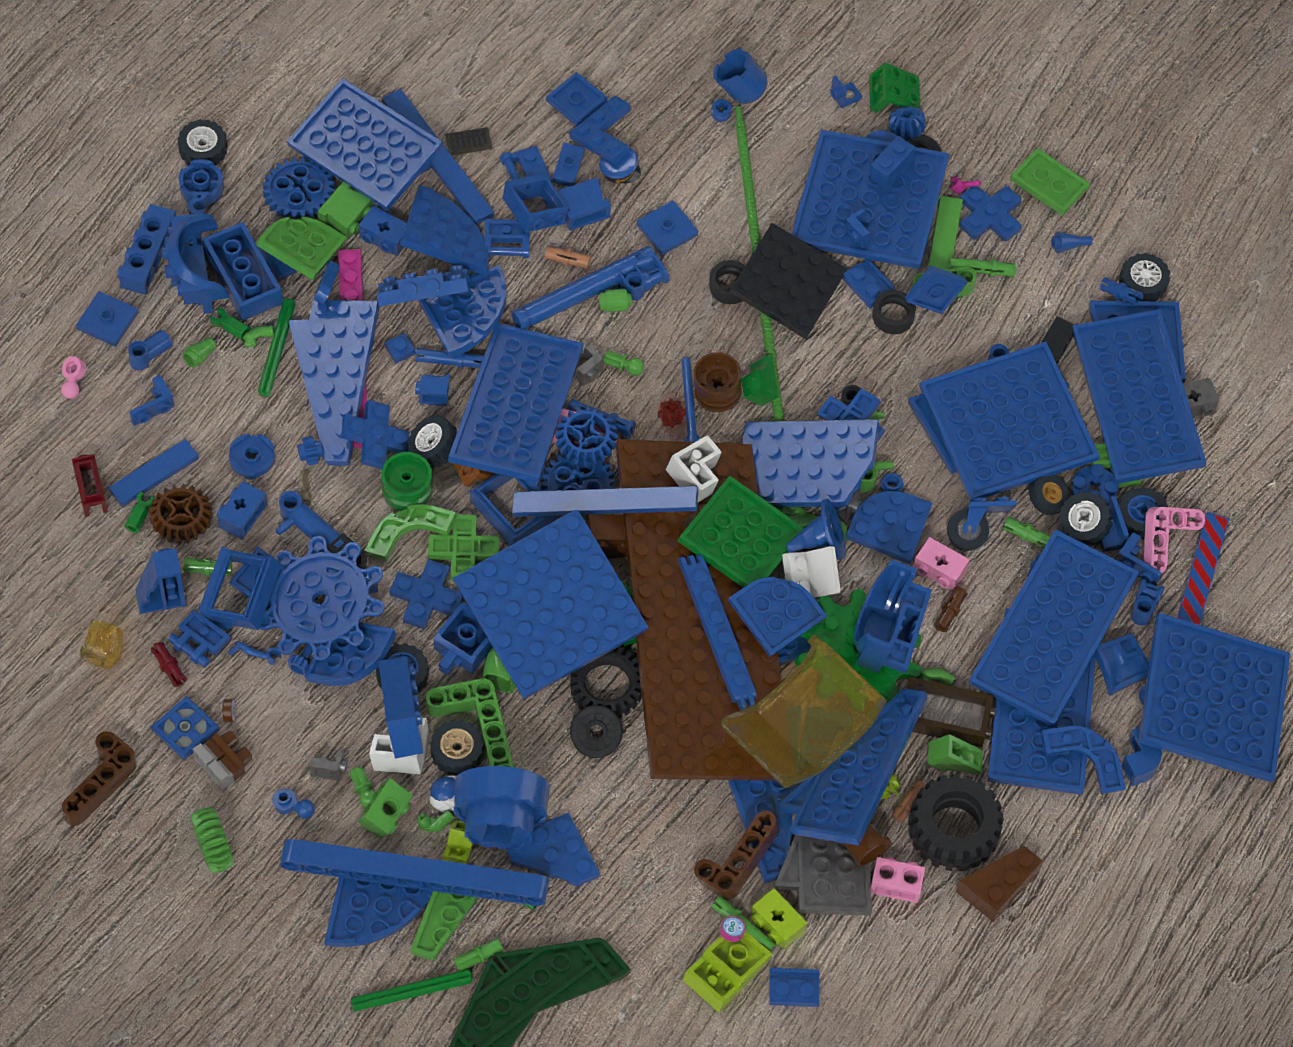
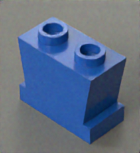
(585, 204)

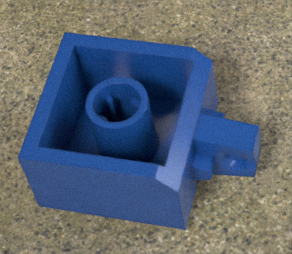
(461, 641)

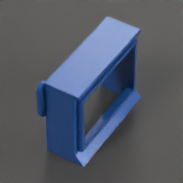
(496, 519)
(259, 597)

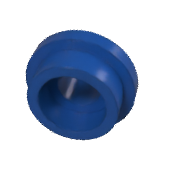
(891, 478)

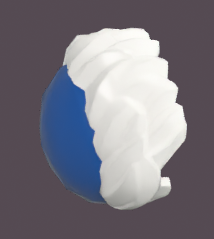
(443, 793)

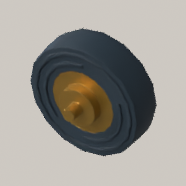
(1048, 494)

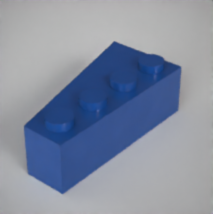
(401, 706)

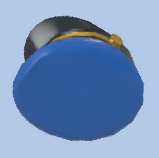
(623, 171)

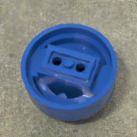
(500, 805)

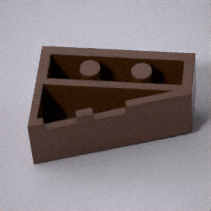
(1000, 882)

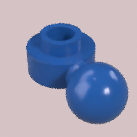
(304, 808)

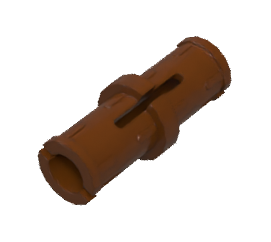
(950, 609)

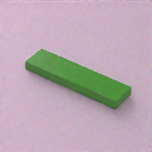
(945, 231)

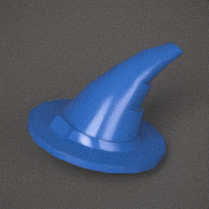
(822, 532)

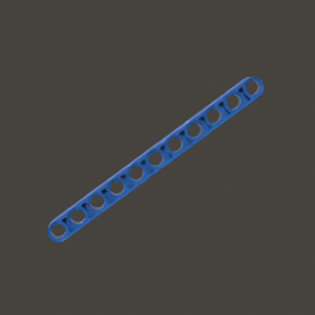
(414, 872)

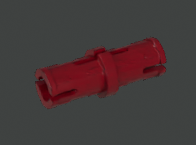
(168, 664)

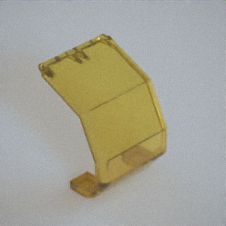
(807, 717)

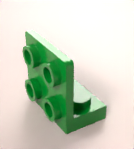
(893, 86)

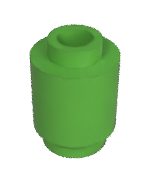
(615, 300)

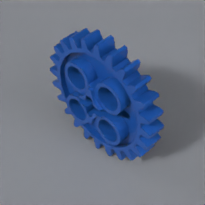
(283, 199)
(563, 468)

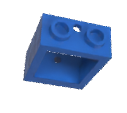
(539, 185)

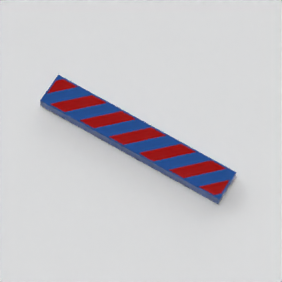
(1203, 568)

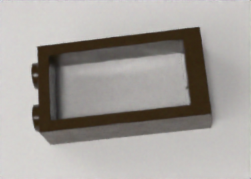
(954, 712)

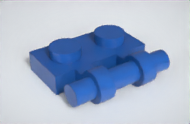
(204, 633)

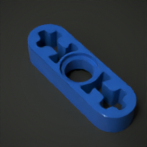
(326, 282)

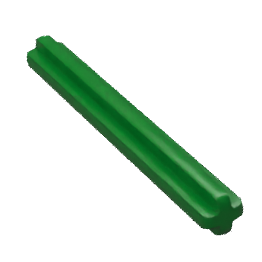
(276, 348)
(411, 990)

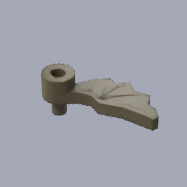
(303, 483)

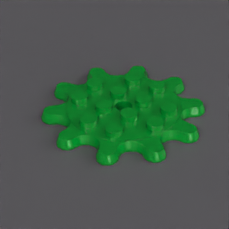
(838, 633)

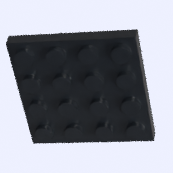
(788, 280)

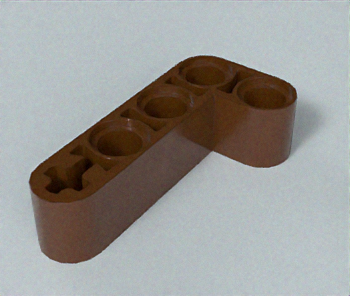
(95, 781)
(740, 853)

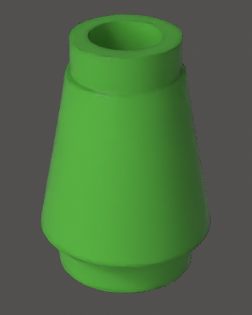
(198, 352)

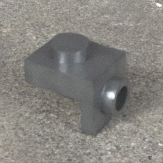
(591, 368)

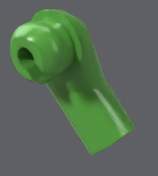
(257, 332)
(938, 674)
(434, 824)

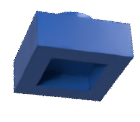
(400, 348)

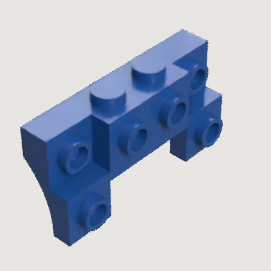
(423, 287)

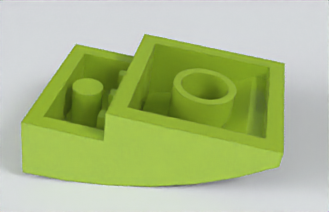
(726, 969)

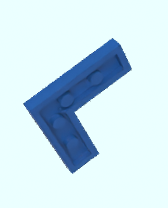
(592, 130)

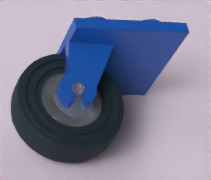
(969, 527)

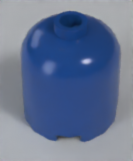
(741, 76)

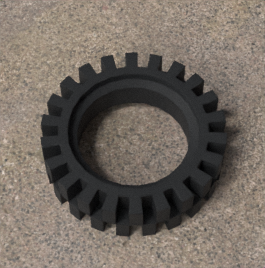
(619, 705)

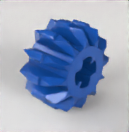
(907, 122)

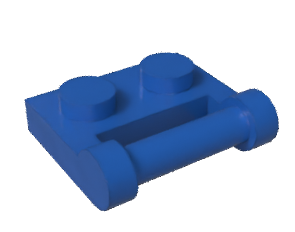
(529, 161)
(506, 232)

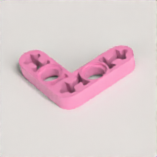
(1165, 523)

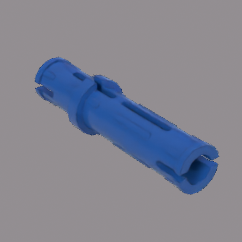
(442, 357)

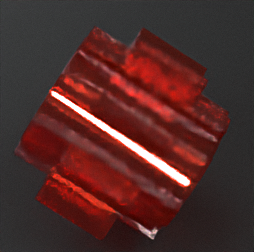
(671, 413)

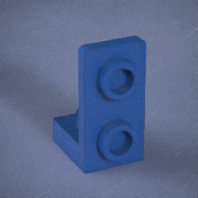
(161, 404)
(1128, 557)

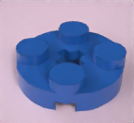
(251, 467)
(1095, 476)

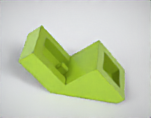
(458, 846)

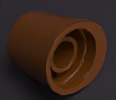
(870, 847)

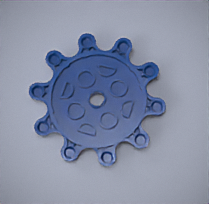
(345, 603)

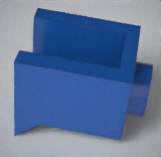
(433, 390)

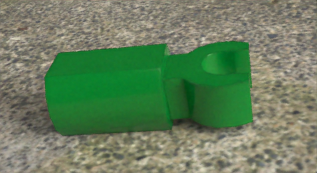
(230, 324)
(138, 514)

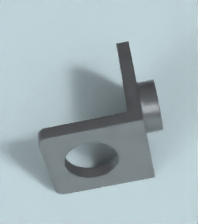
(851, 507)

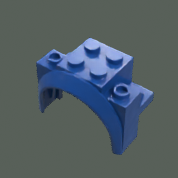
(884, 630)

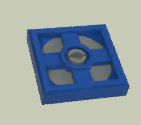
(185, 727)

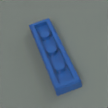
(154, 472)

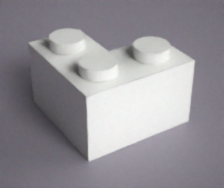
(693, 466)
(383, 756)

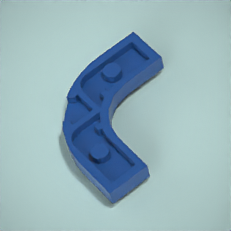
(1094, 747)

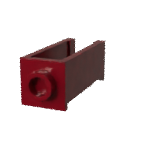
(83, 463)

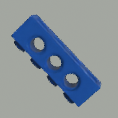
(140, 278)

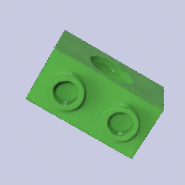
(374, 816)

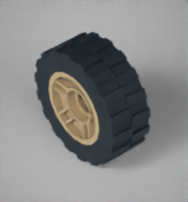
(447, 738)

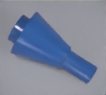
(1063, 241)

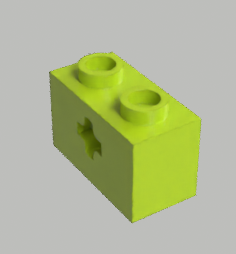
(776, 907)

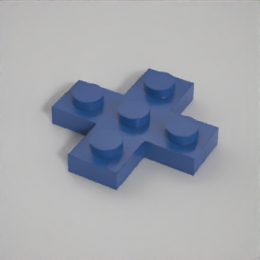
(990, 213)
(860, 408)
(374, 434)
(426, 594)

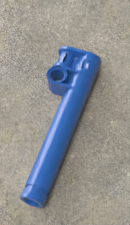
(638, 268)

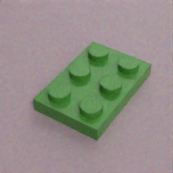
(1050, 181)

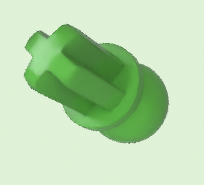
(634, 366)
(362, 786)

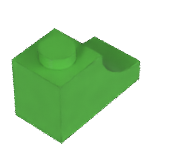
(954, 754)

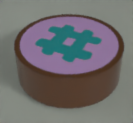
(229, 710)

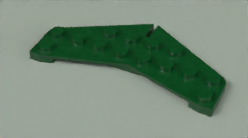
(533, 982)

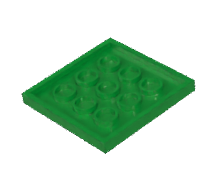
(740, 533)

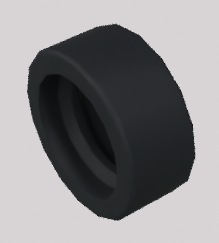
(721, 269)
(891, 326)

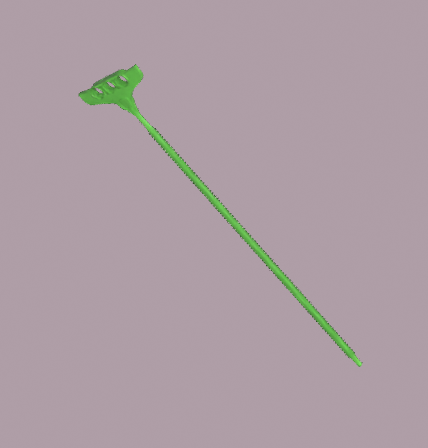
(797, 514)

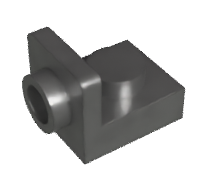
(328, 769)

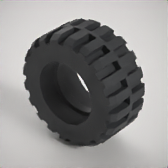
(960, 794)

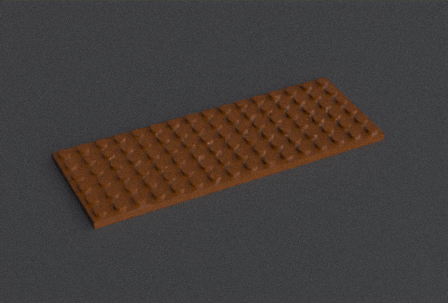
(677, 668)

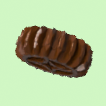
(181, 523)

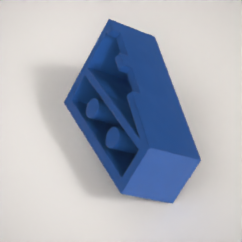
(161, 583)

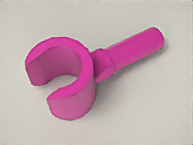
(959, 185)

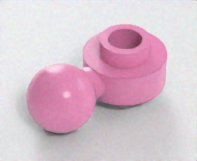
(74, 370)

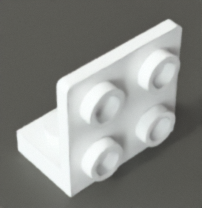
(813, 570)

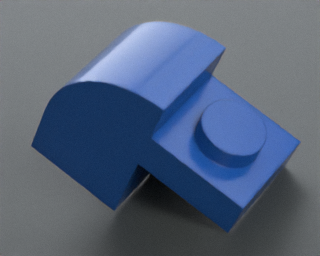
(1143, 763)

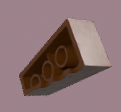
(609, 534)

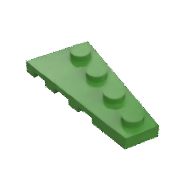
(440, 922)

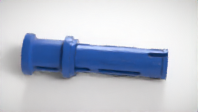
(623, 426)

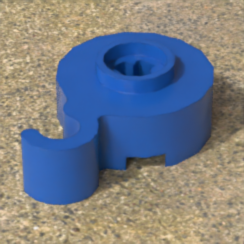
(200, 184)

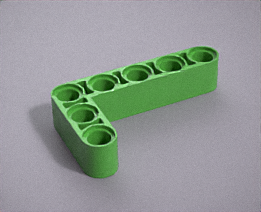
(481, 705)

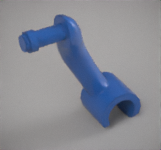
(257, 653)

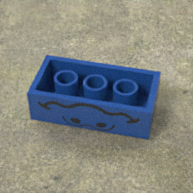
(242, 271)

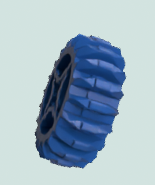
(571, 427)

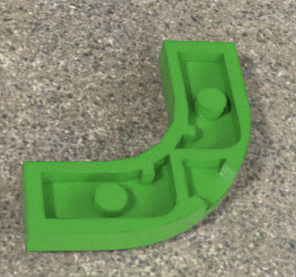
(414, 517)

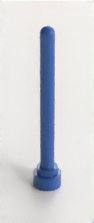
(689, 401)

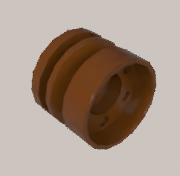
(717, 382)

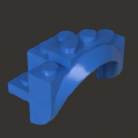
(187, 263)

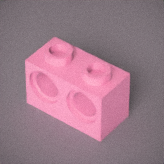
(896, 886)

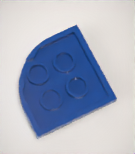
(890, 524)
(776, 611)
(351, 663)

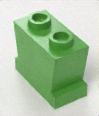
(345, 210)

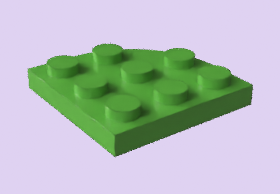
(302, 244)

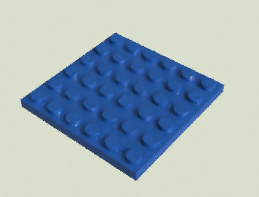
(895, 218)
(1008, 421)
(550, 604)
(1214, 697)

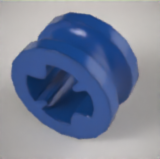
(718, 116)

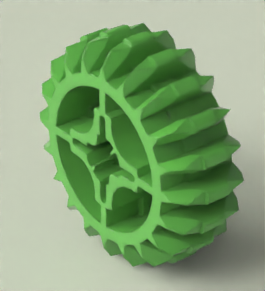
(212, 840)

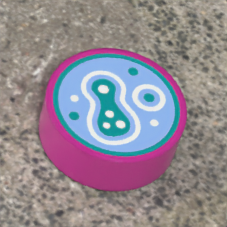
(732, 928)

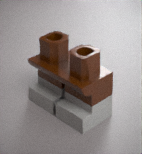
(220, 760)

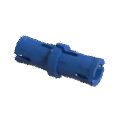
(1121, 291)

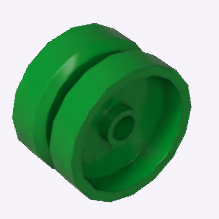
(406, 480)

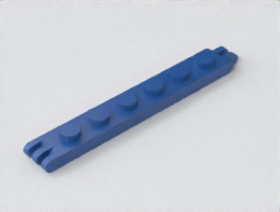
(718, 630)

